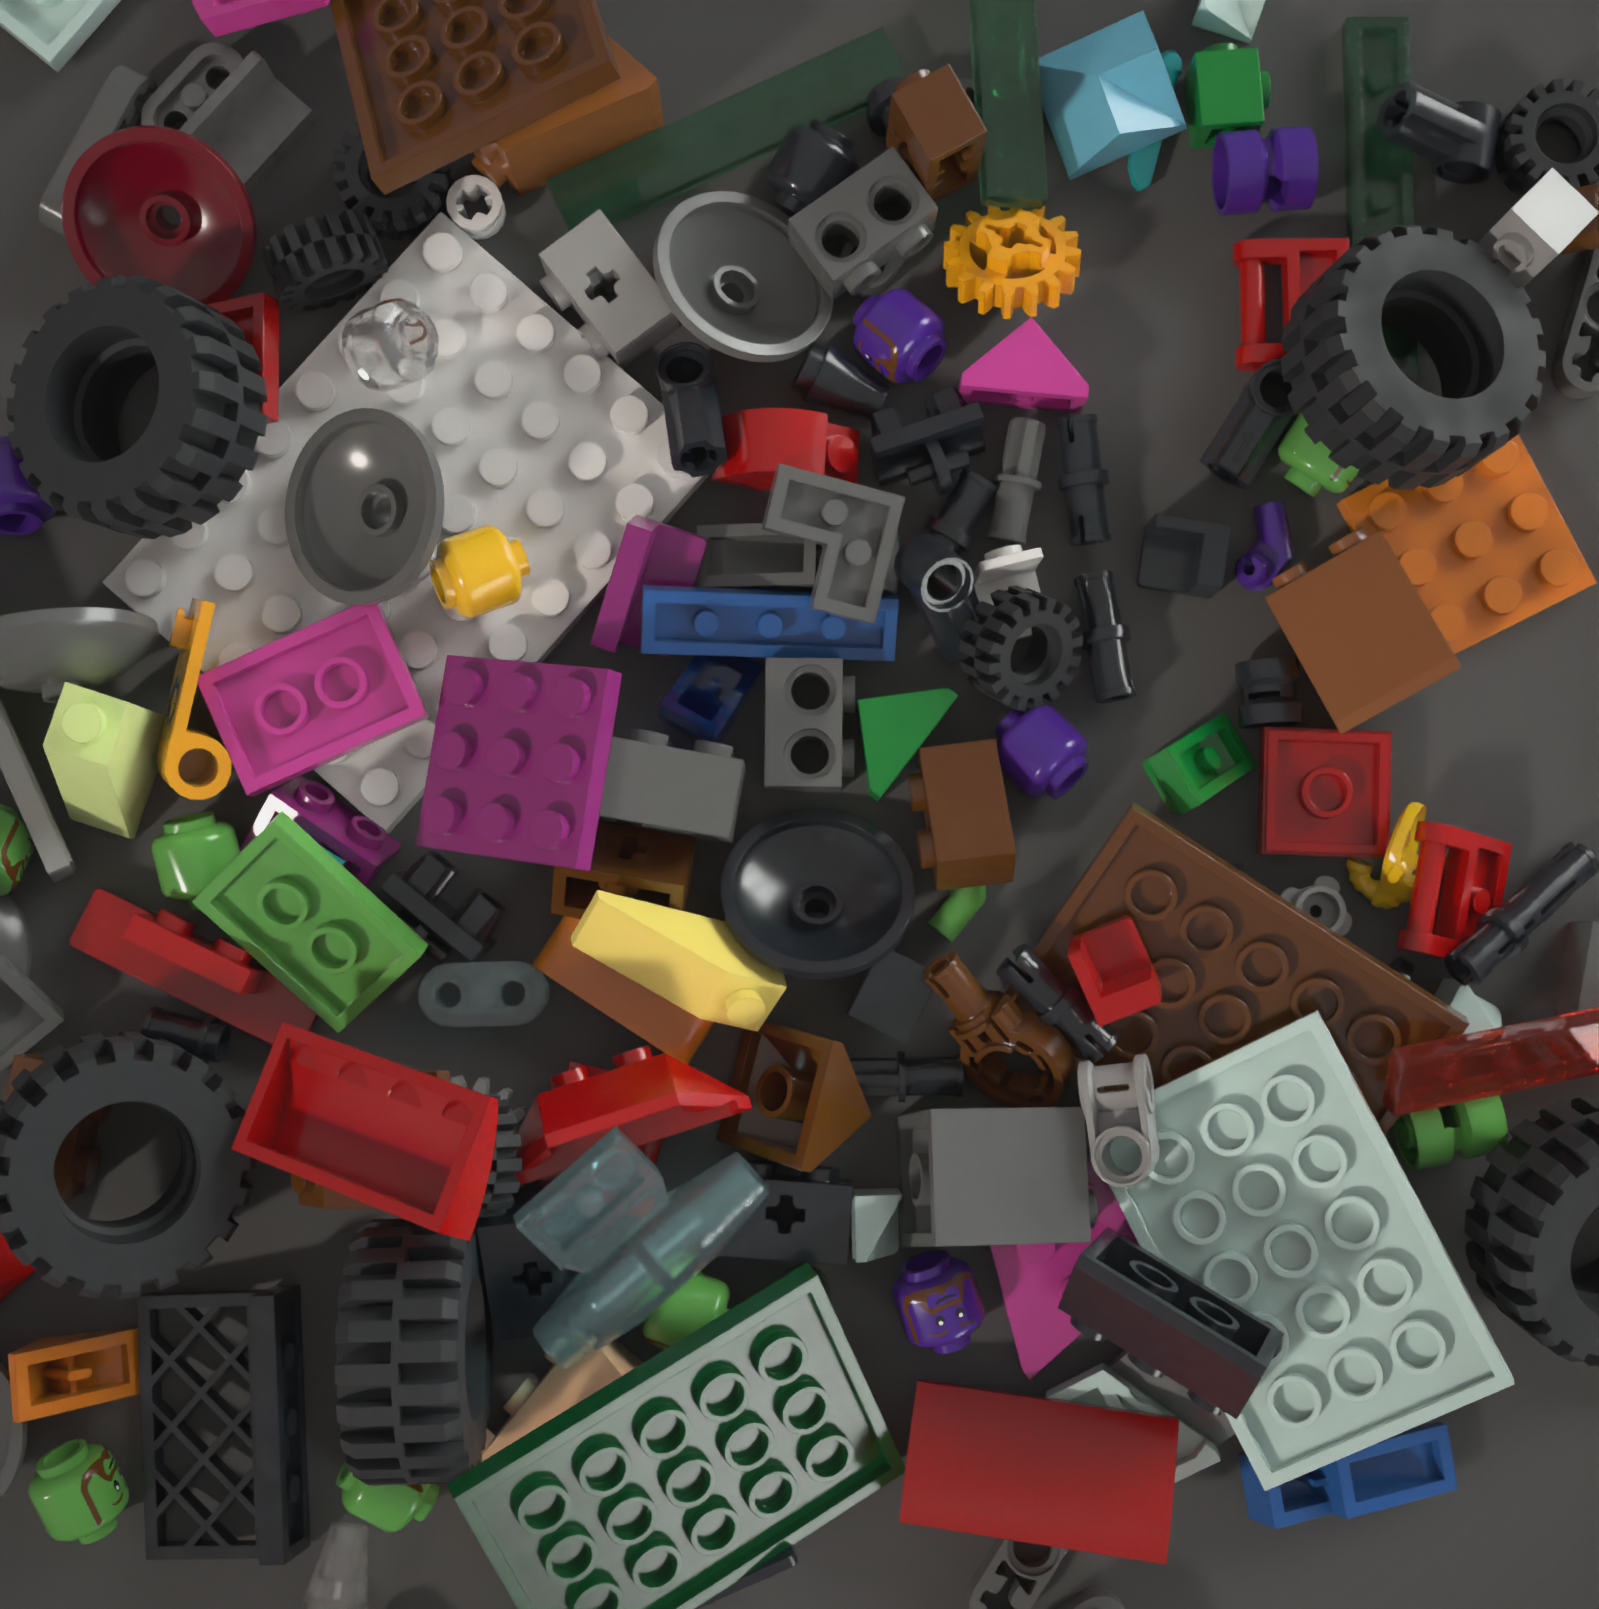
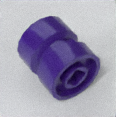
(1266, 170)

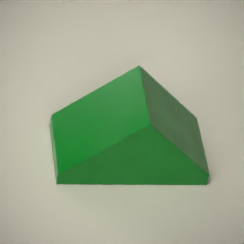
(894, 730)

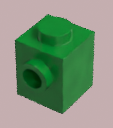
(1224, 93)

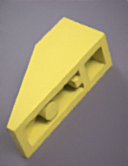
(680, 959)

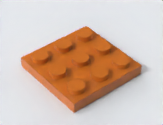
(1479, 545)

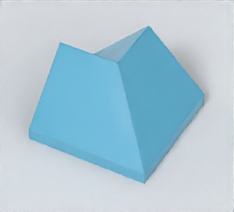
(1108, 95)

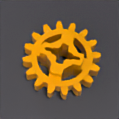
(1012, 260)

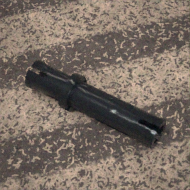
(1506, 929)

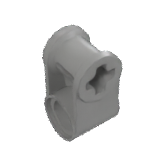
(1119, 1114)

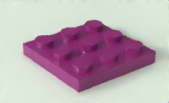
(519, 760)

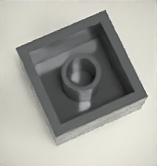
(673, 787)

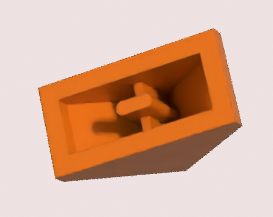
(73, 1372)

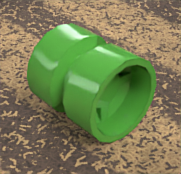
(1435, 1134)

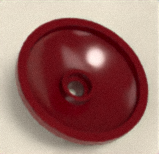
(118, 222)

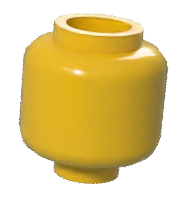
(479, 571)

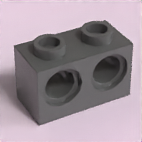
(851, 214)
(789, 724)

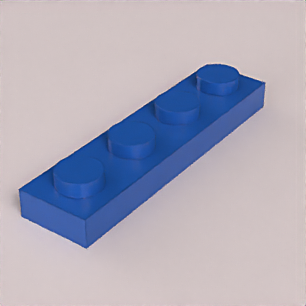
(759, 625)

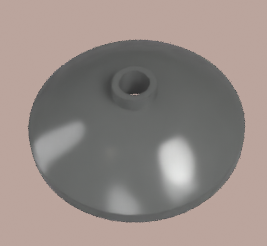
(738, 278)
(364, 507)
(71, 646)

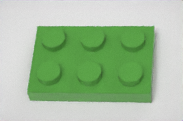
(310, 922)

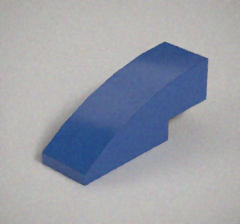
(1370, 1480)

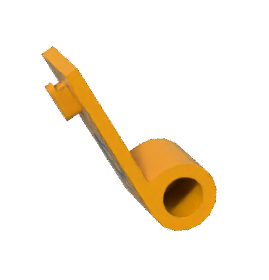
(186, 756)

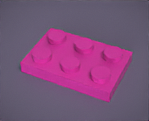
(312, 697)

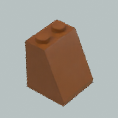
(576, 131)
(1360, 629)

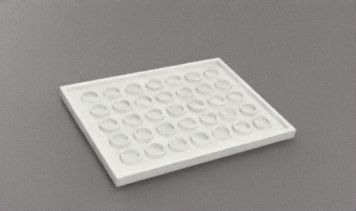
(524, 442)

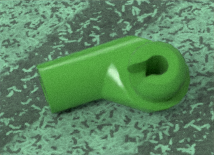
(958, 911)

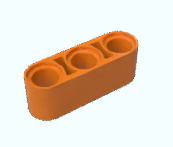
(619, 997)

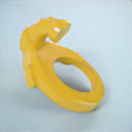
(1398, 864)

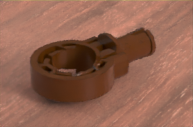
(992, 1023)

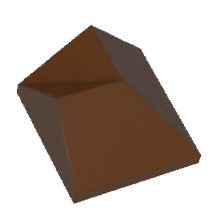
(799, 1096)

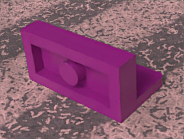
(647, 556)

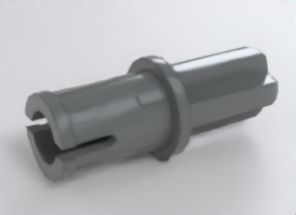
(1017, 481)

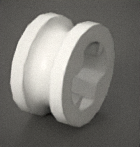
(470, 189)

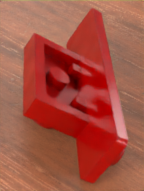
(188, 966)

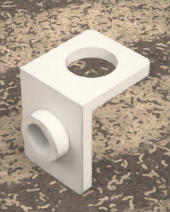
(1007, 568)

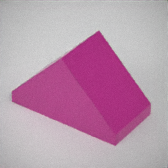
(1025, 374)

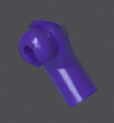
(1270, 552)

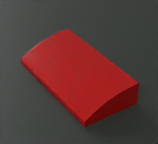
(372, 1131)
(1041, 1471)

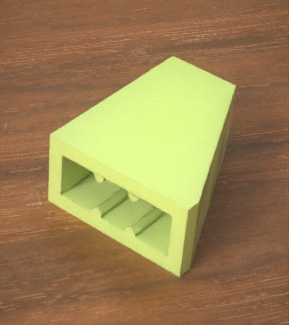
(103, 758)

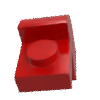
(794, 437)

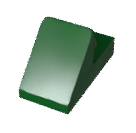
(1199, 765)

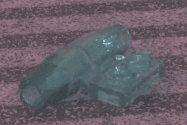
(628, 1238)

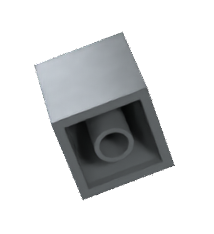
(994, 1177)

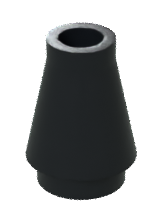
(838, 383)

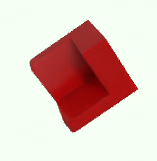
(1114, 970)

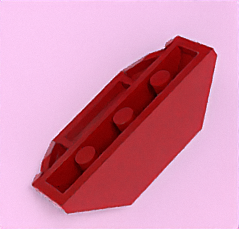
(641, 1097)

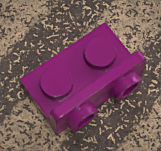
(332, 826)

